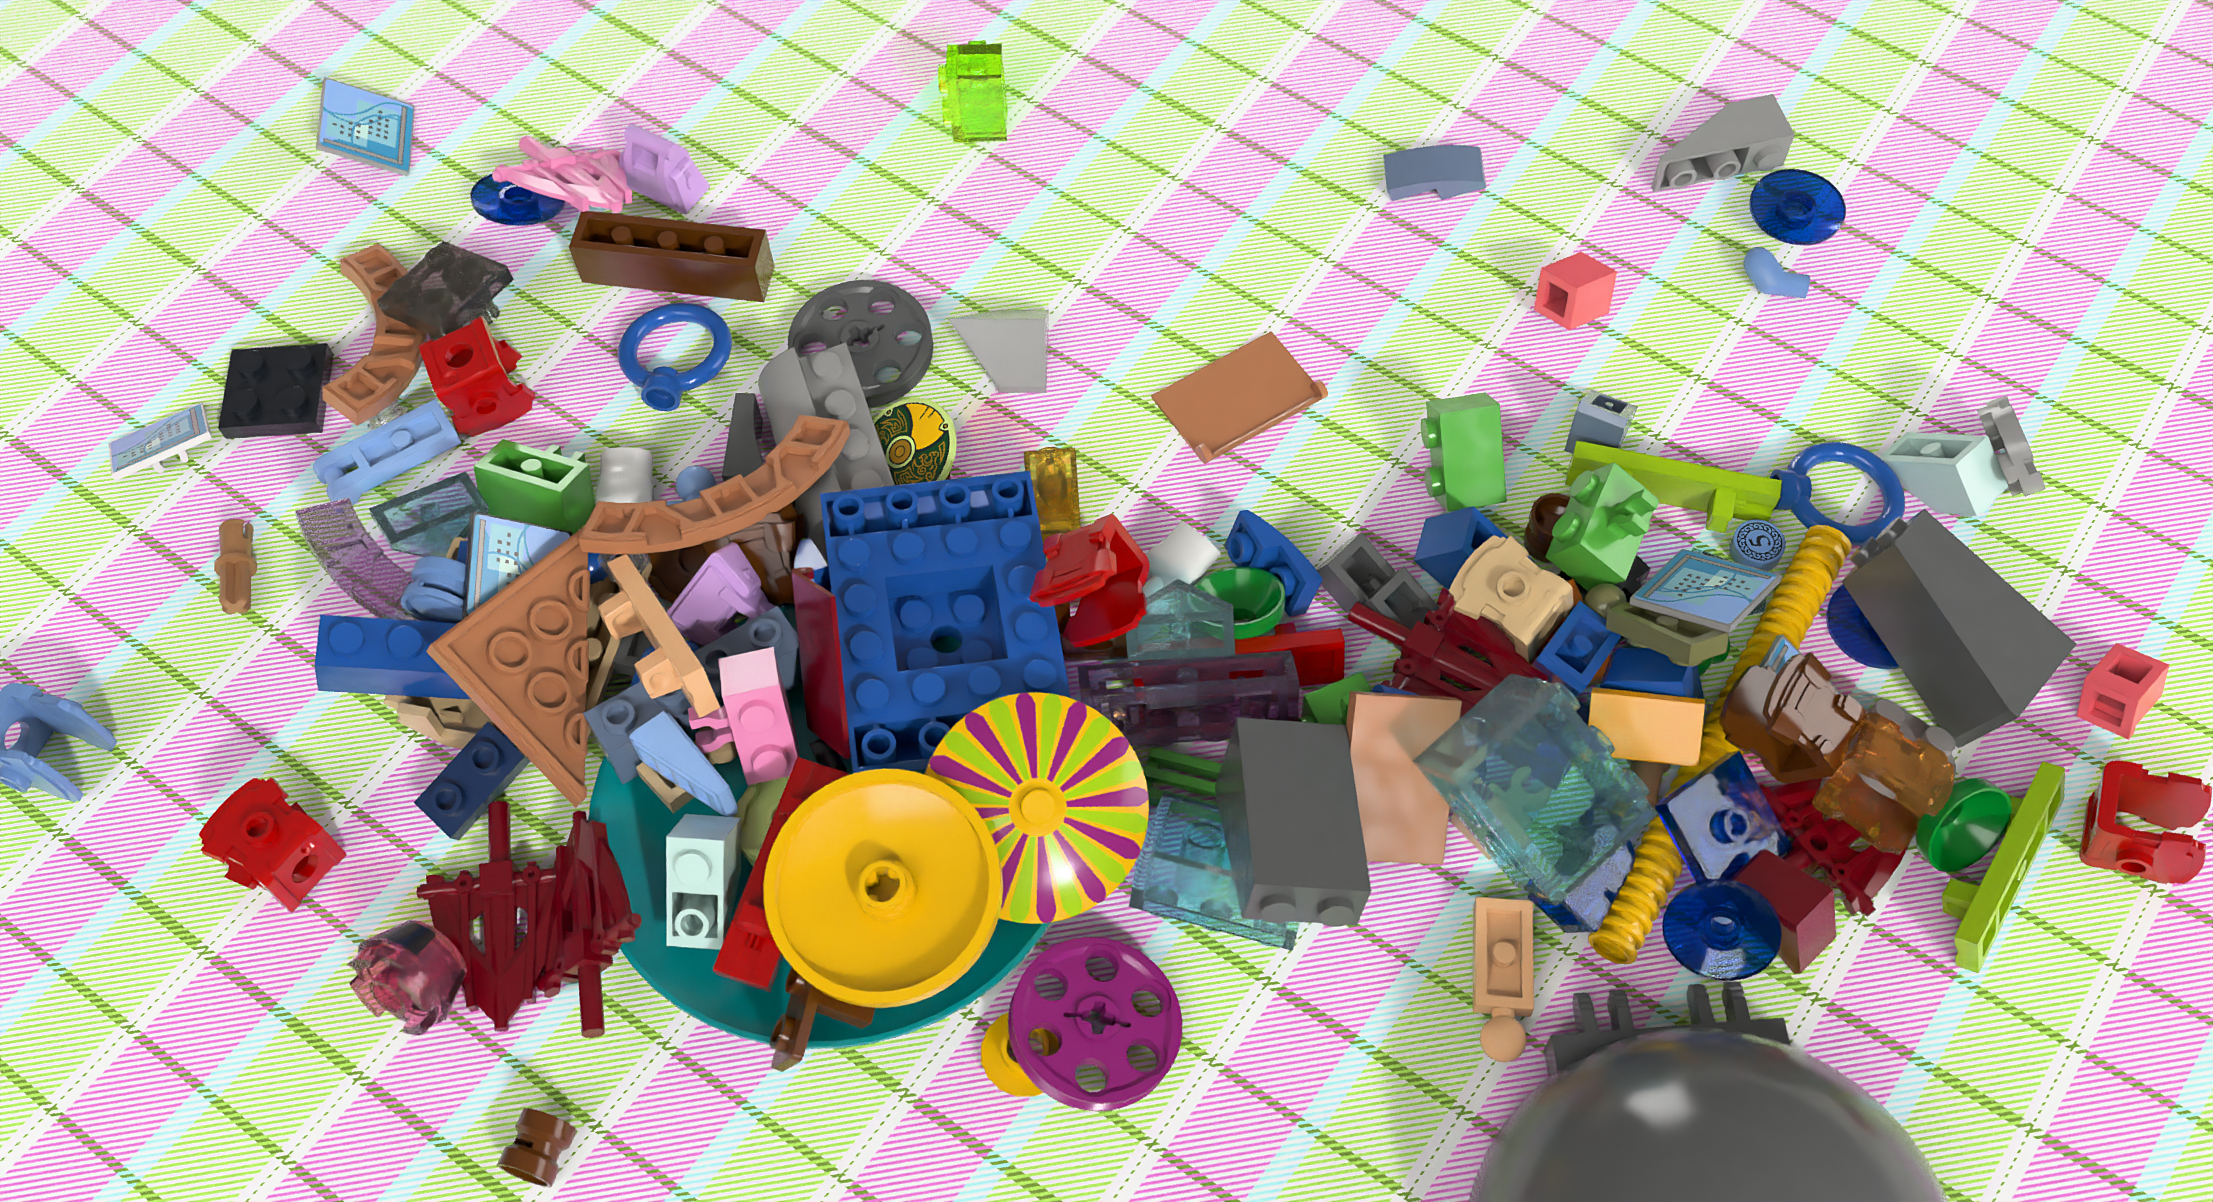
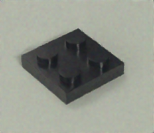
(275, 391)

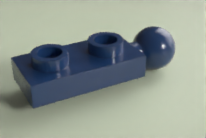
(472, 781)

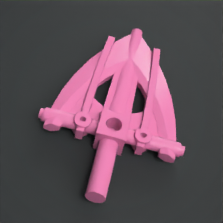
(576, 178)

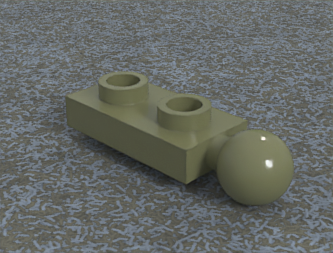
(1678, 639)

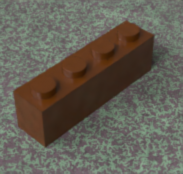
(672, 256)

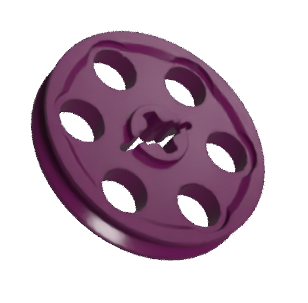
(1075, 1037)

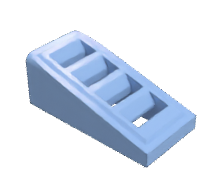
(674, 755)

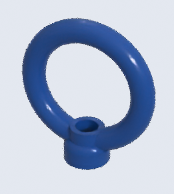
(665, 385)
(1797, 488)

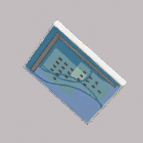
(159, 441)

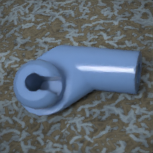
(1771, 278)

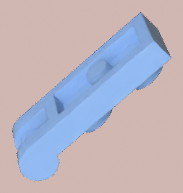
(386, 452)

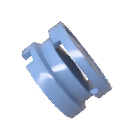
(435, 590)

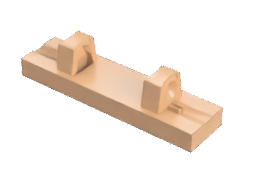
(673, 662)

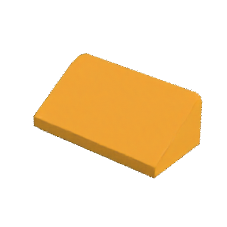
(1649, 725)

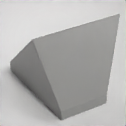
(1009, 347)

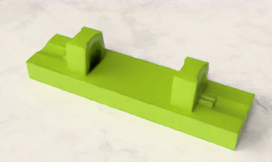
(1686, 484)
(1987, 905)

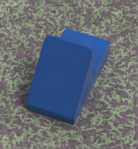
(1577, 649)

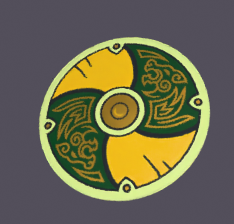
(917, 440)

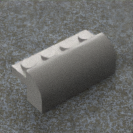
(825, 387)

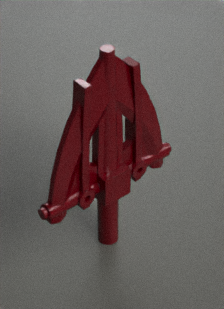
(1433, 650)
(1825, 847)
(586, 919)
(505, 974)

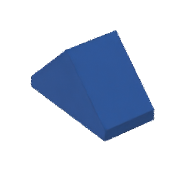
(1652, 673)

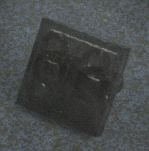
(446, 291)

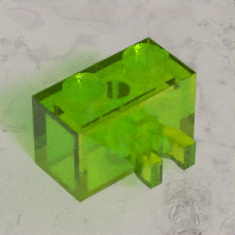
(975, 92)

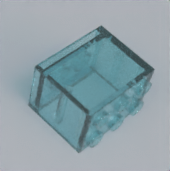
(1537, 786)

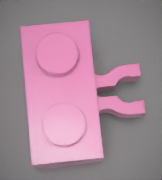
(752, 716)

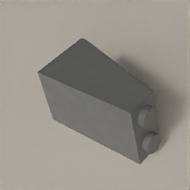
(1954, 626)
(1293, 823)

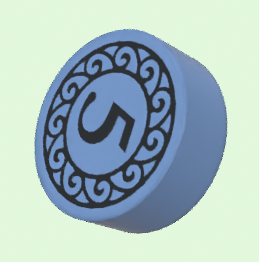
(1757, 545)

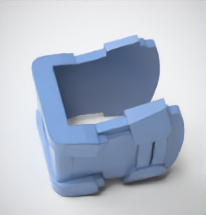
(38, 719)

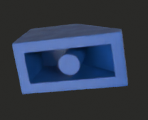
(1451, 540)

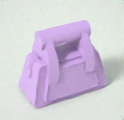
(661, 170)
(717, 596)

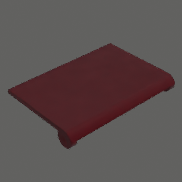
(820, 661)

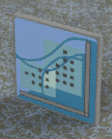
(365, 127)
(1705, 590)

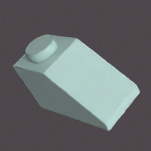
(1948, 471)

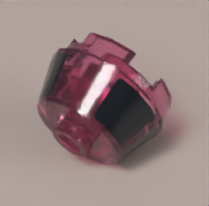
(410, 974)

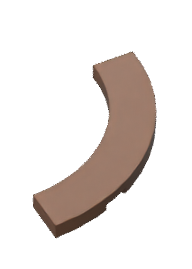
(395, 352)
(724, 508)

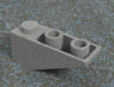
(1733, 142)

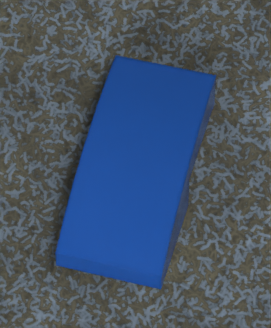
(1262, 546)

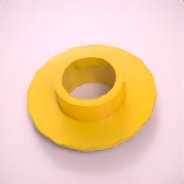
(1001, 1068)

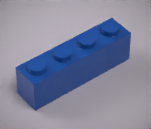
(381, 657)

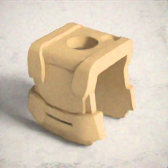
(1512, 593)

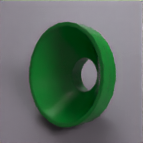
(1254, 597)
(1965, 825)

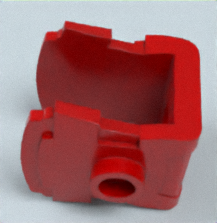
(472, 379)
(1104, 570)
(2163, 802)
(270, 842)

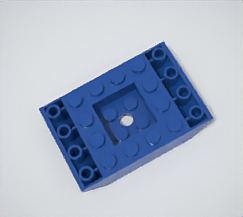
(928, 567)

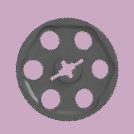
(878, 330)

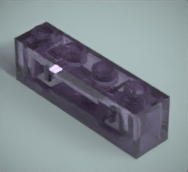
(1191, 695)

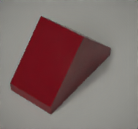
(1801, 903)

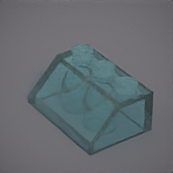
(1189, 874)

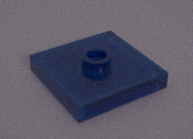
(1721, 820)

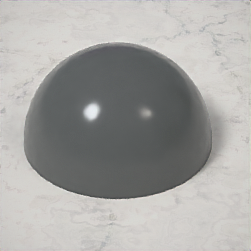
(1697, 1119)

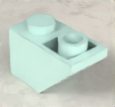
(702, 879)

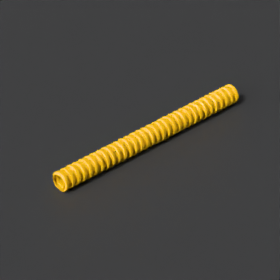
(1657, 858)

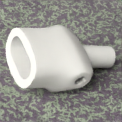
(625, 476)
(1179, 556)

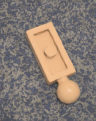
(1503, 973)

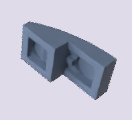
(1447, 168)

